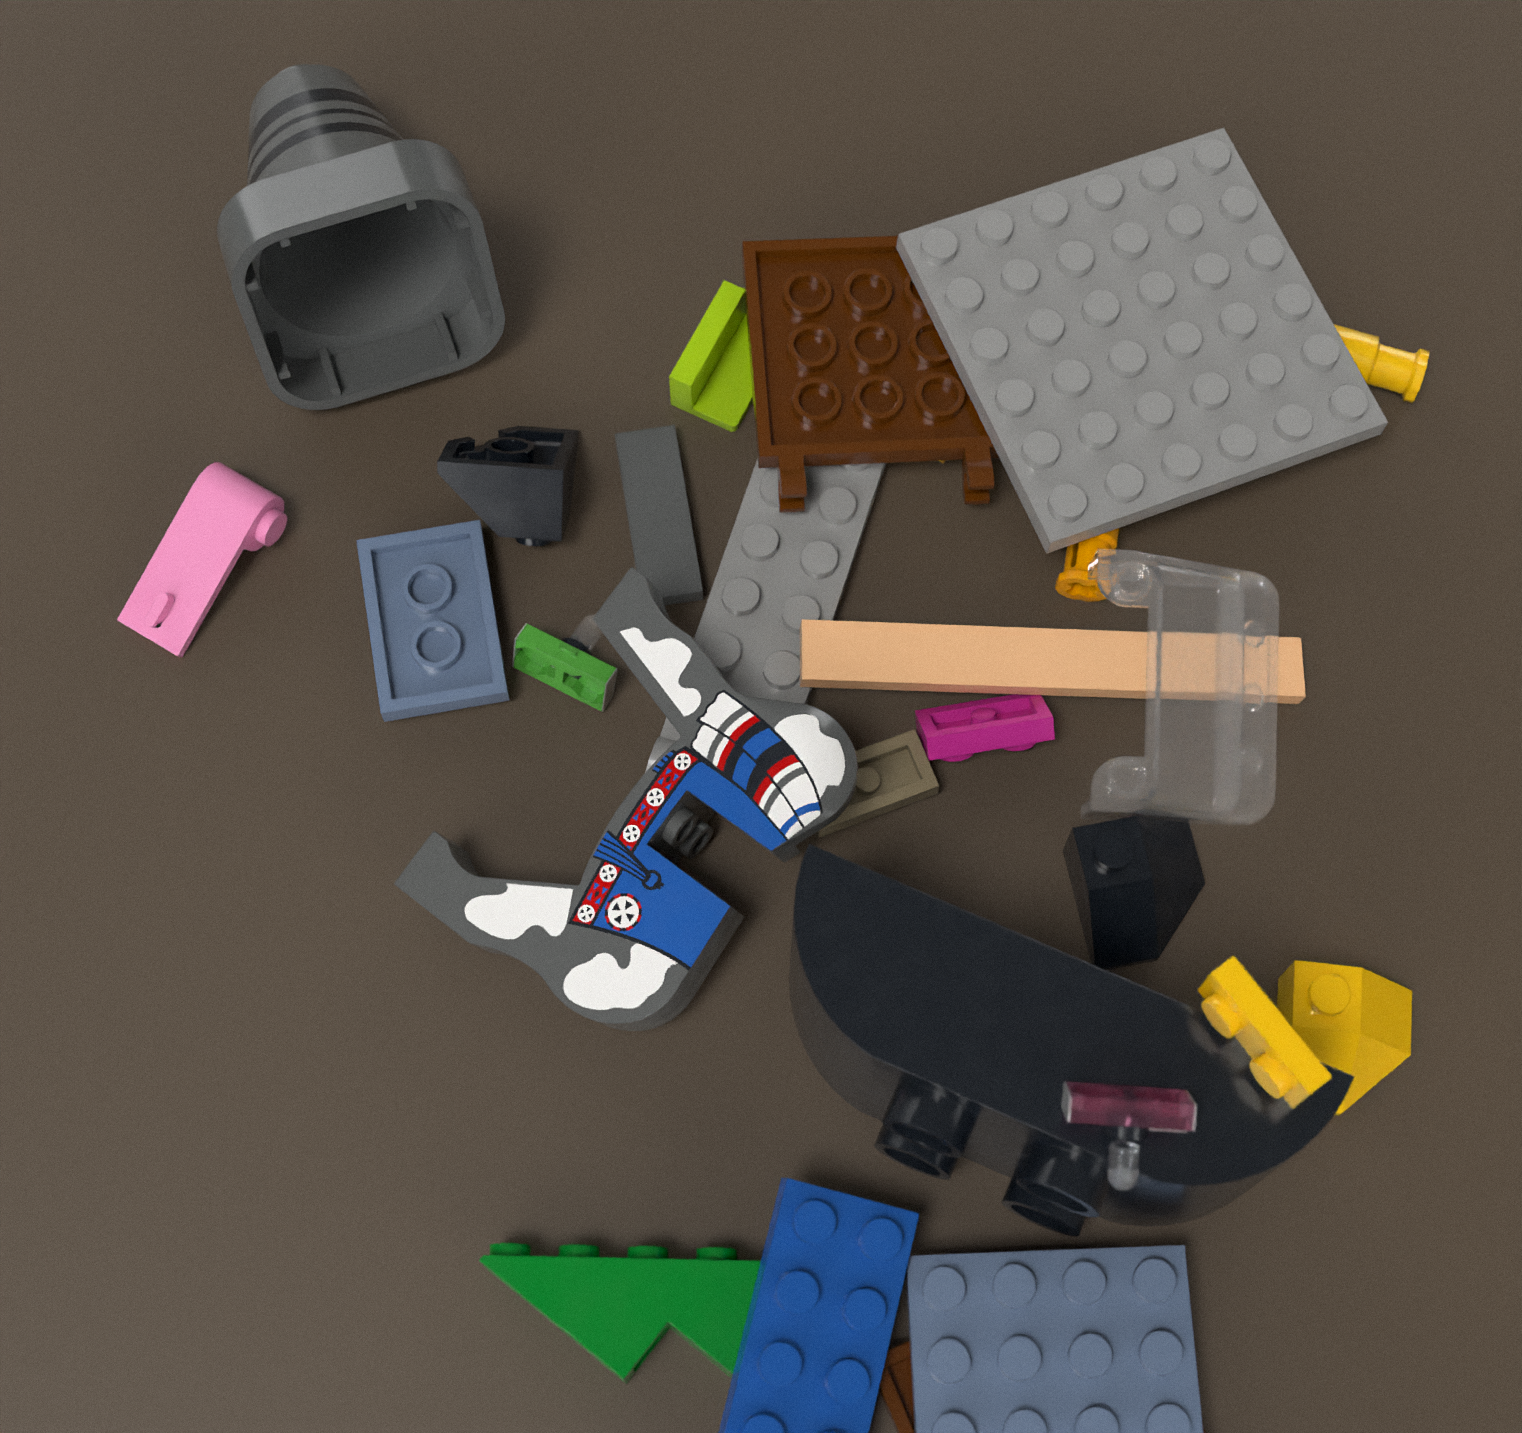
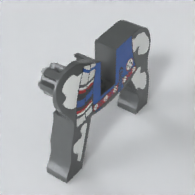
(637, 927)

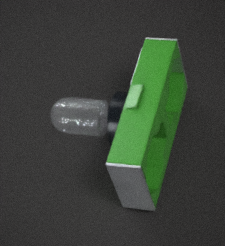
(567, 663)

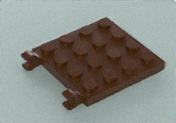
(851, 366)

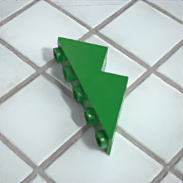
(629, 1304)

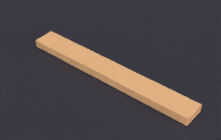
(994, 660)

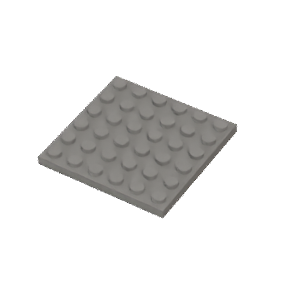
(1138, 338)

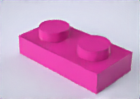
(984, 725)

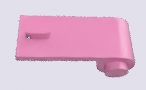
(198, 553)

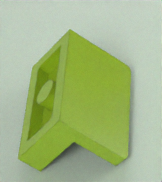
(715, 366)

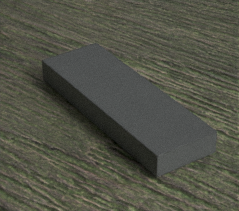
(659, 512)

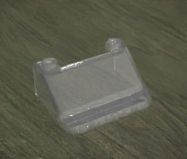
(1205, 692)

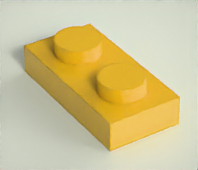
(1279, 1055)

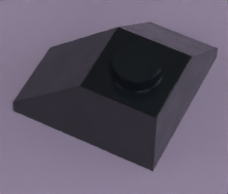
(516, 480)
(1132, 886)

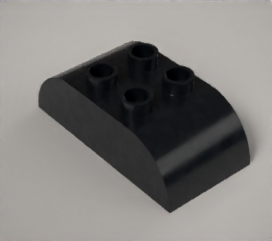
(973, 1029)

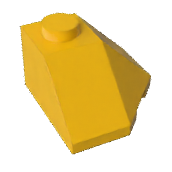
(1348, 1020)

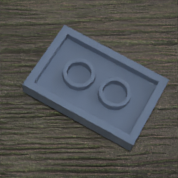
(432, 621)

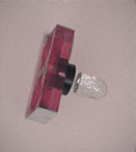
(1128, 1115)

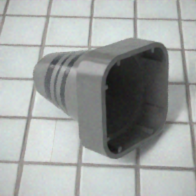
(353, 248)

